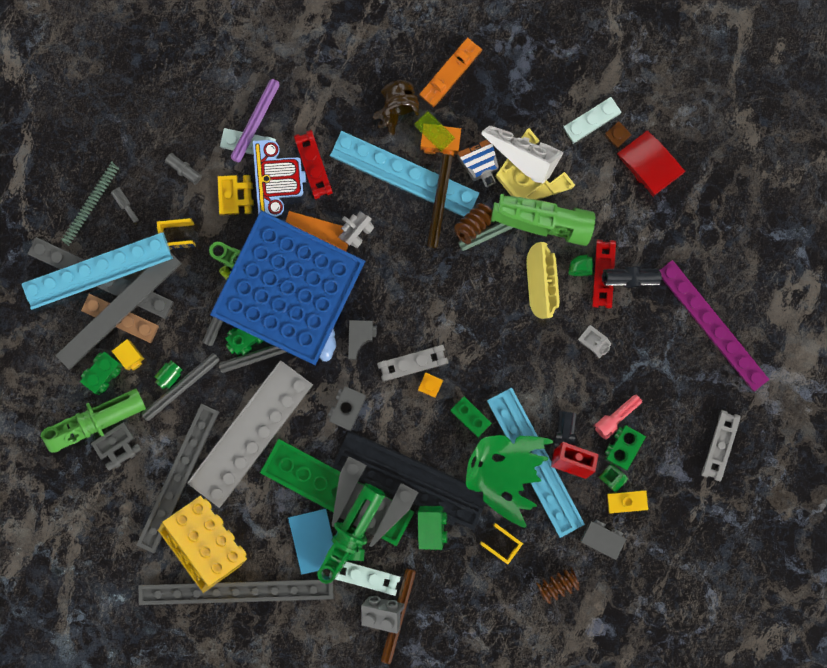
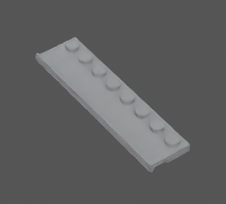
(250, 434)

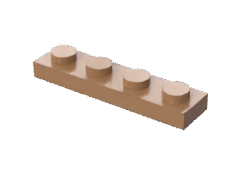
(131, 323)

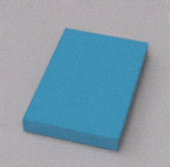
(311, 539)

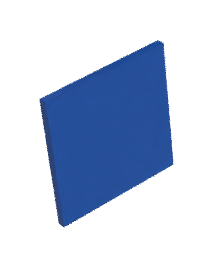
(287, 287)

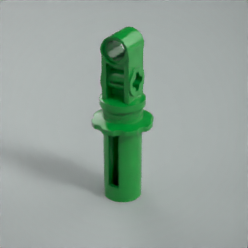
(348, 537)

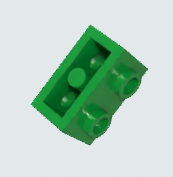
(101, 373)

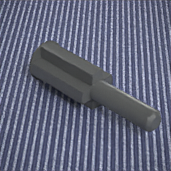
(123, 203)

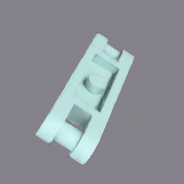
(369, 578)

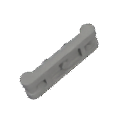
(412, 363)
(721, 445)

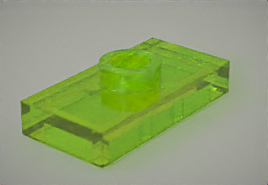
(434, 131)

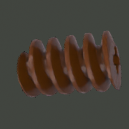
(473, 223)
(559, 585)

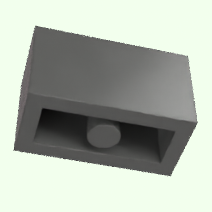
(602, 539)

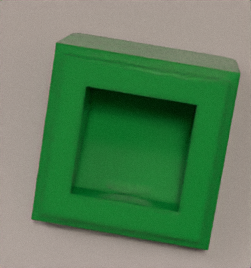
(613, 478)

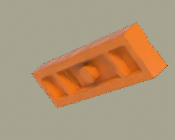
(450, 72)

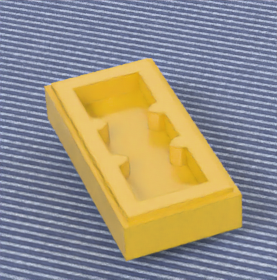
(627, 501)

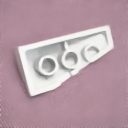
(531, 159)

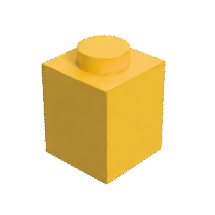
(128, 355)

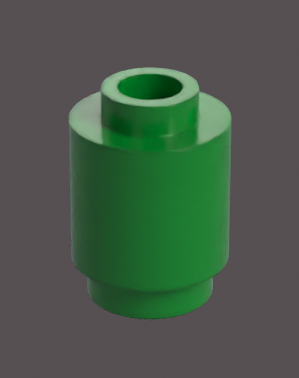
(168, 374)

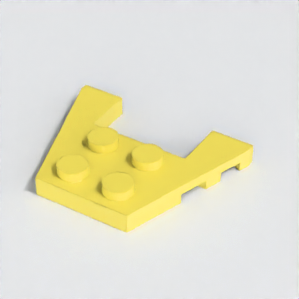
(522, 186)

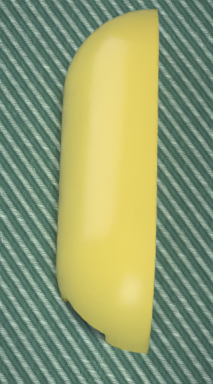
(542, 280)

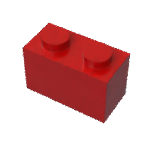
(574, 460)

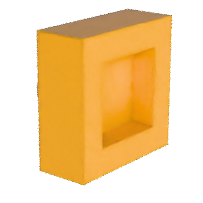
(430, 385)

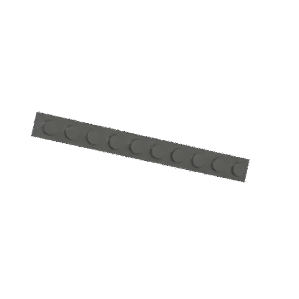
(235, 592)

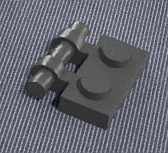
(114, 440)

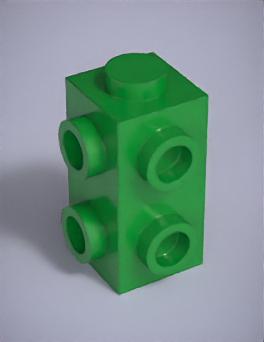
(240, 341)

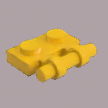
(228, 195)

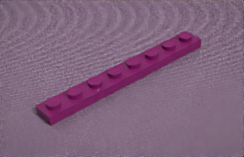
(713, 326)

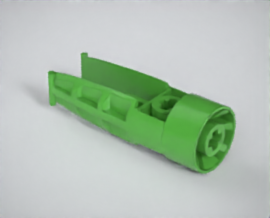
(545, 218)

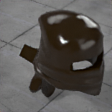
(398, 101)

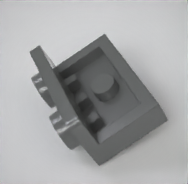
(381, 614)

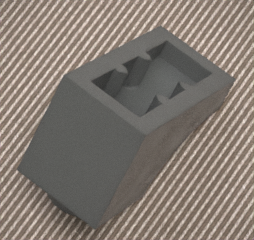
(359, 334)

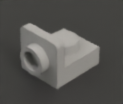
(595, 341)

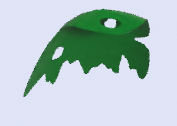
(506, 475)

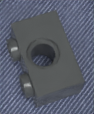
(347, 420)

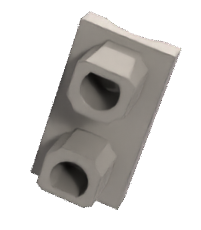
(353, 227)

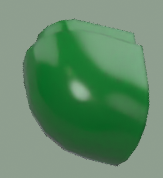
(581, 266)

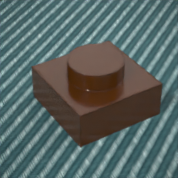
(617, 134)

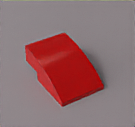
(651, 163)

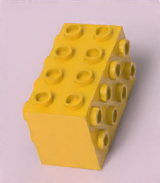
(202, 543)

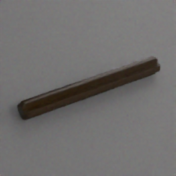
(439, 203)

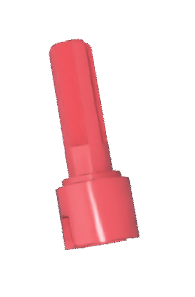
(608, 424)

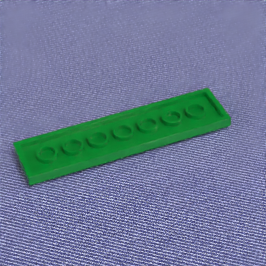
(315, 481)

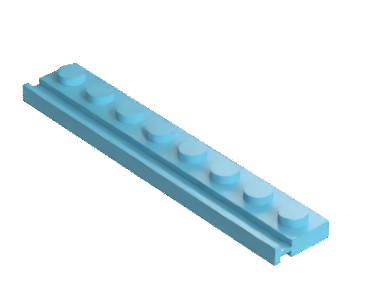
(401, 173)
(97, 270)
(551, 489)

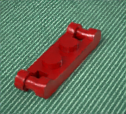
(313, 164)
(602, 262)

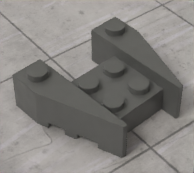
(387, 514)

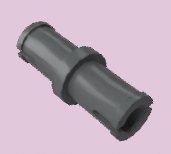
(183, 168)

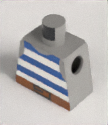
(480, 162)

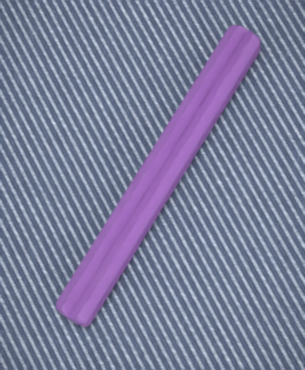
(255, 120)

